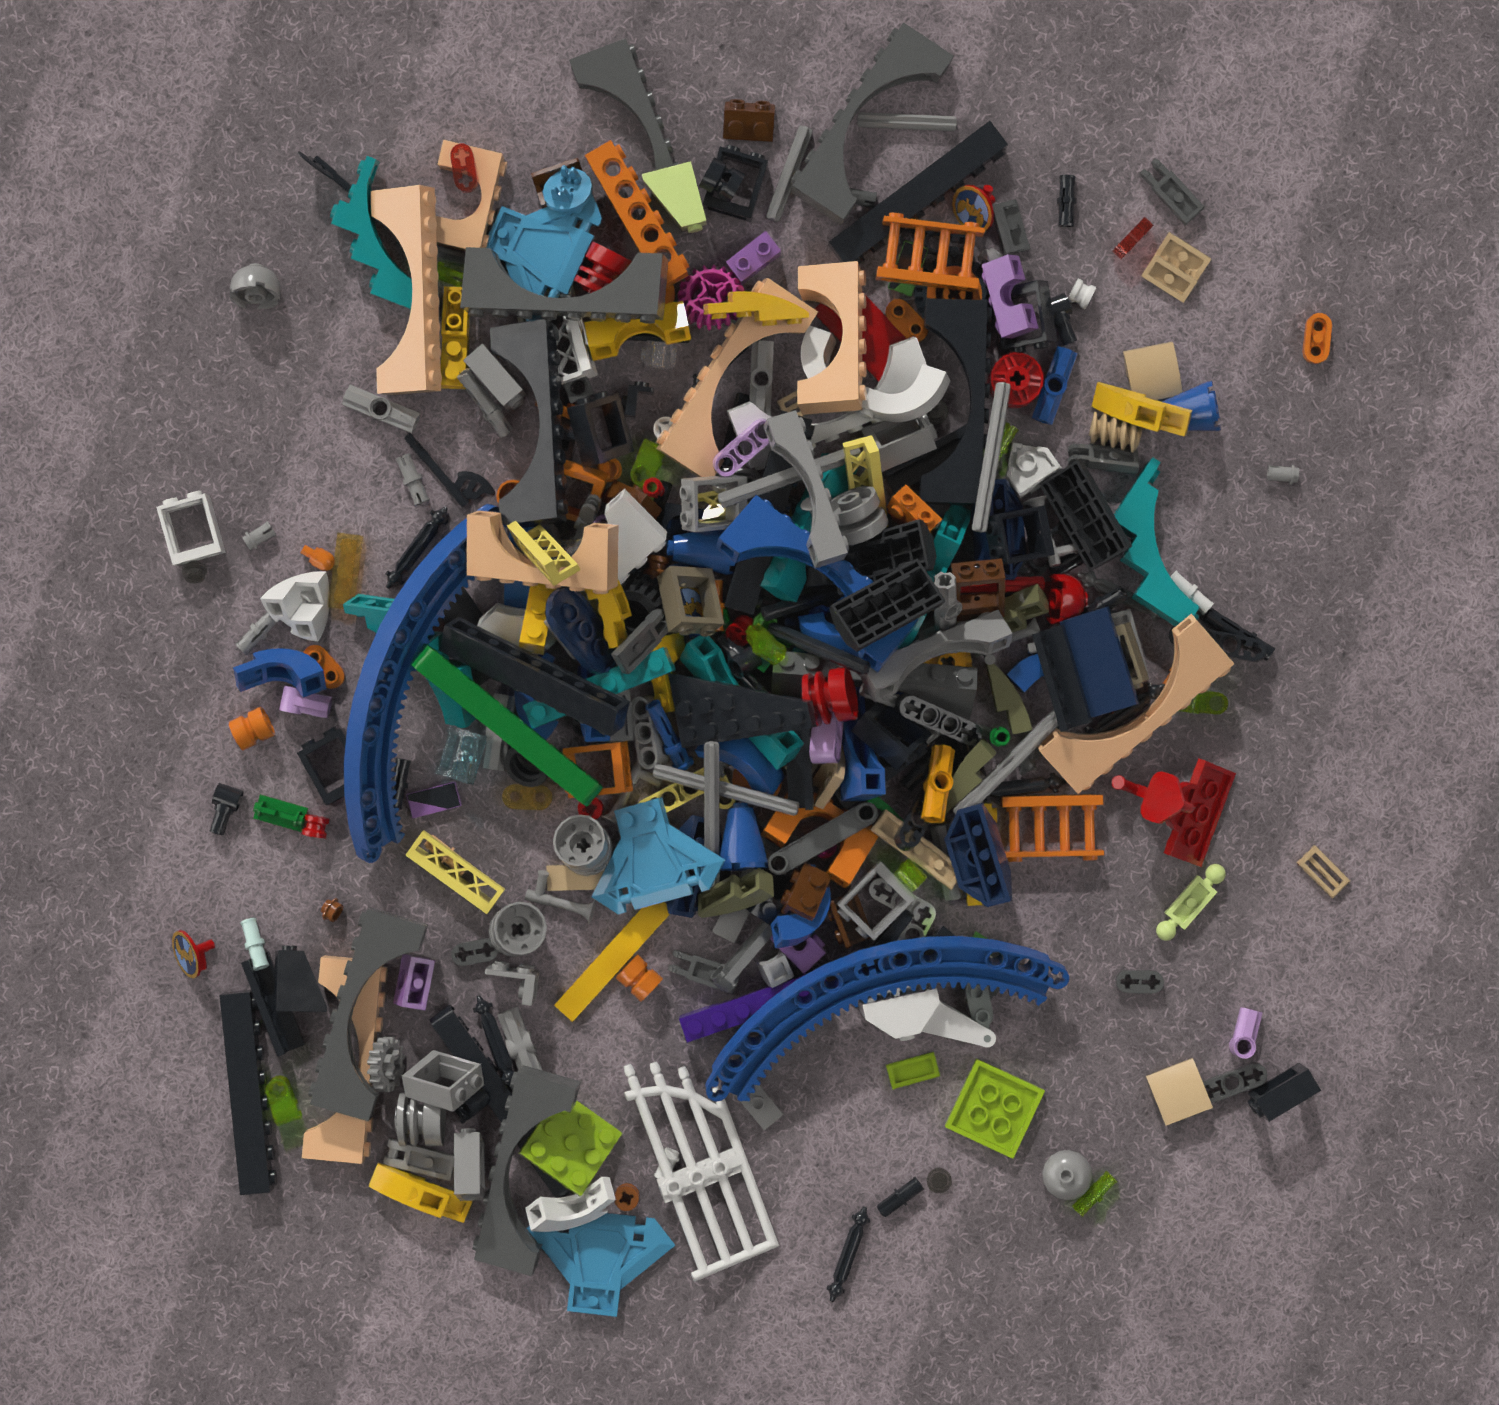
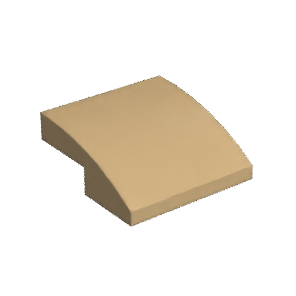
(1176, 267)
(1153, 371)
(828, 779)
(1179, 1091)

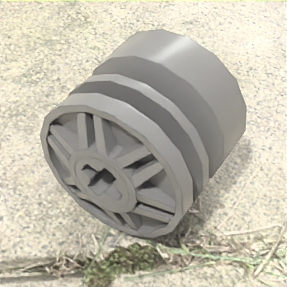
(574, 836)
(531, 924)
(418, 1120)

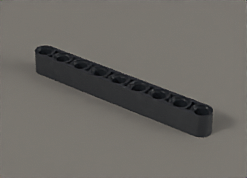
(461, 1044)

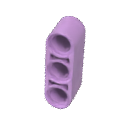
(731, 450)
(826, 742)

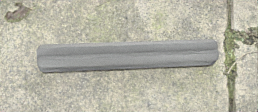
(907, 121)
(790, 168)

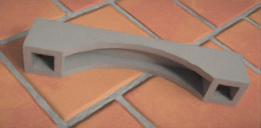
(789, 441)
(981, 635)

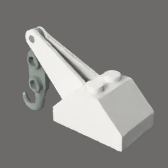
(922, 1011)

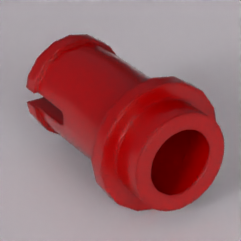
(648, 485)

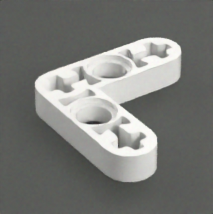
(913, 908)

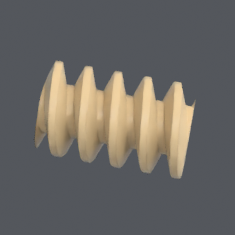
(1114, 432)

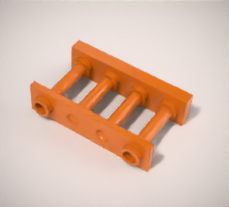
(915, 273)
(1063, 805)

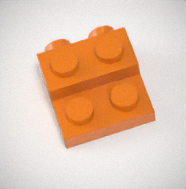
(908, 507)

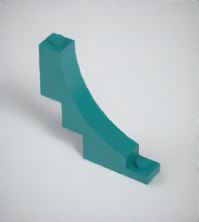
(1136, 519)
(946, 542)
(374, 611)

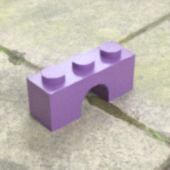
(1001, 277)

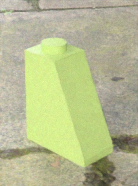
(678, 194)

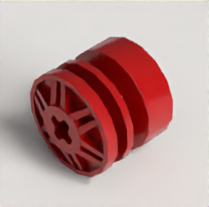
(605, 270)
(1025, 368)
(834, 696)

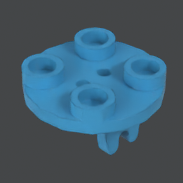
(559, 189)

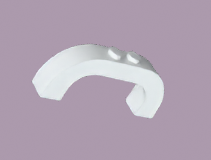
(899, 407)

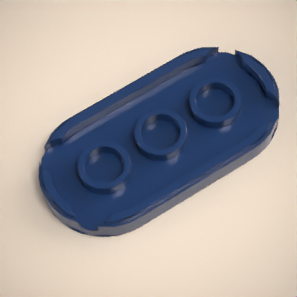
(579, 629)

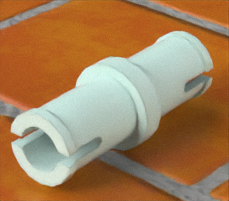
(254, 944)

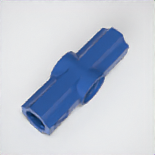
(1059, 370)

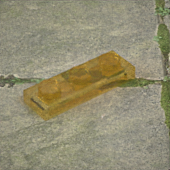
(345, 569)

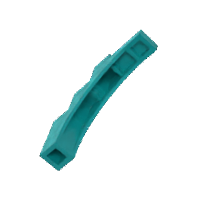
(368, 249)

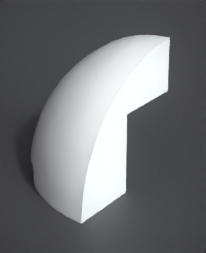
(300, 604)

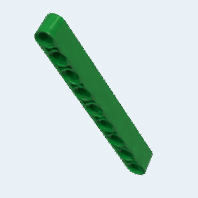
(507, 725)

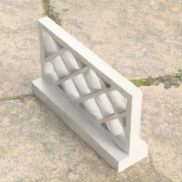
(578, 345)

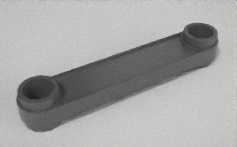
(823, 838)
(726, 976)

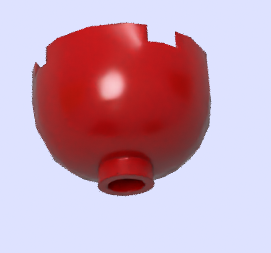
(1065, 598)

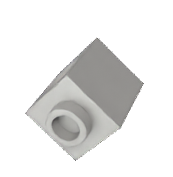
(774, 968)

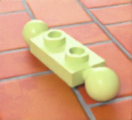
(1190, 902)

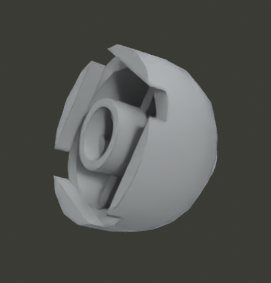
(255, 286)
(1067, 1175)

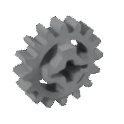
(386, 1064)

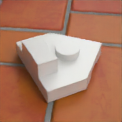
(1030, 467)

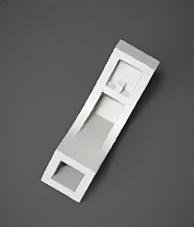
(571, 1211)

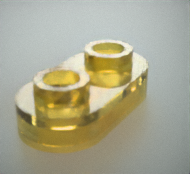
(527, 797)

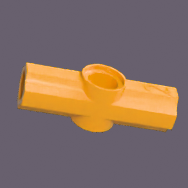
(935, 798)

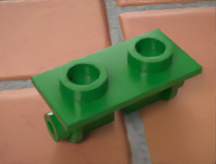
(280, 813)

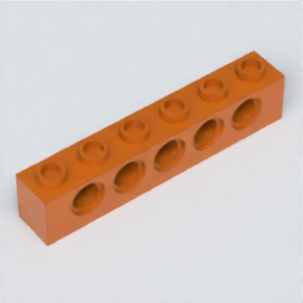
(599, 161)

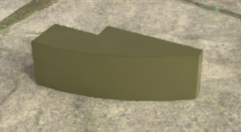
(1025, 605)
(1008, 699)
(968, 772)
(736, 894)

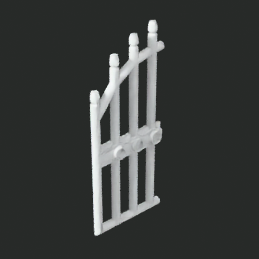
(703, 1173)

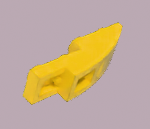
(765, 308)
(454, 338)
(1141, 411)
(613, 609)
(418, 1193)

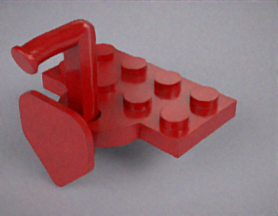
(1186, 807)

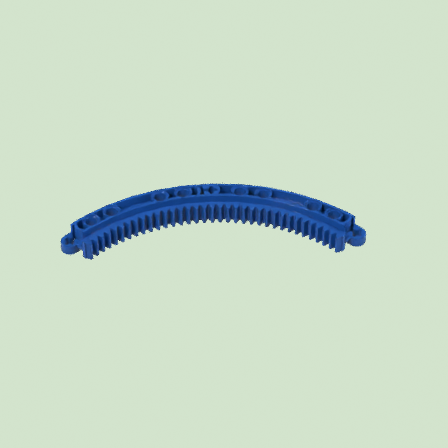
(382, 687)
(953, 961)

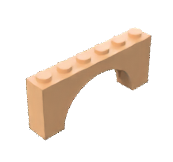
(840, 384)
(494, 556)

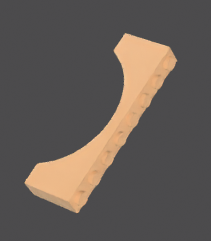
(412, 219)
(691, 435)
(1195, 666)
(343, 1136)

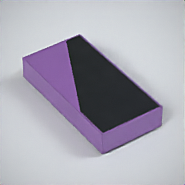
(434, 800)

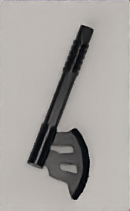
(326, 169)
(453, 488)

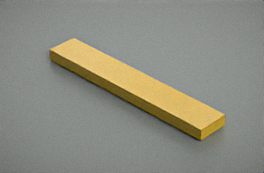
(611, 960)

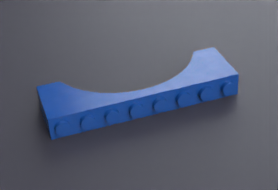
(766, 532)
(863, 772)

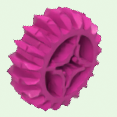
(714, 284)

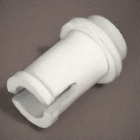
(672, 1156)

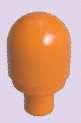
(319, 558)

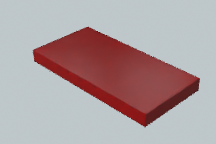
(878, 335)

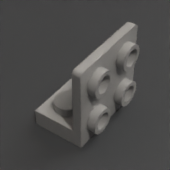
(527, 987)

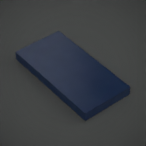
(1100, 662)

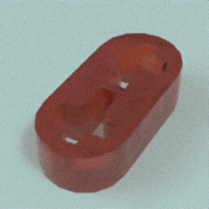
(458, 169)
(1132, 238)

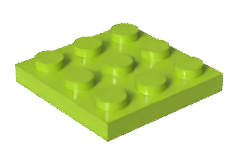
(994, 1108)
(571, 1146)

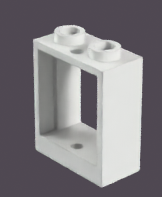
(199, 553)

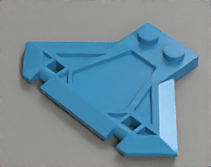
(544, 246)
(653, 861)
(603, 1258)

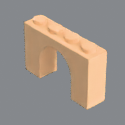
(473, 229)

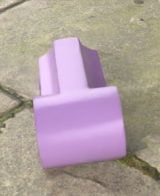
(314, 705)
(1246, 1029)

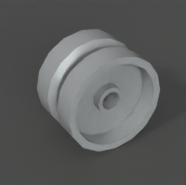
(859, 514)

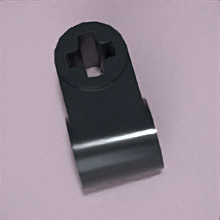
(473, 1105)

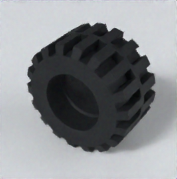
(645, 592)

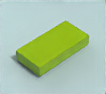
(913, 1070)

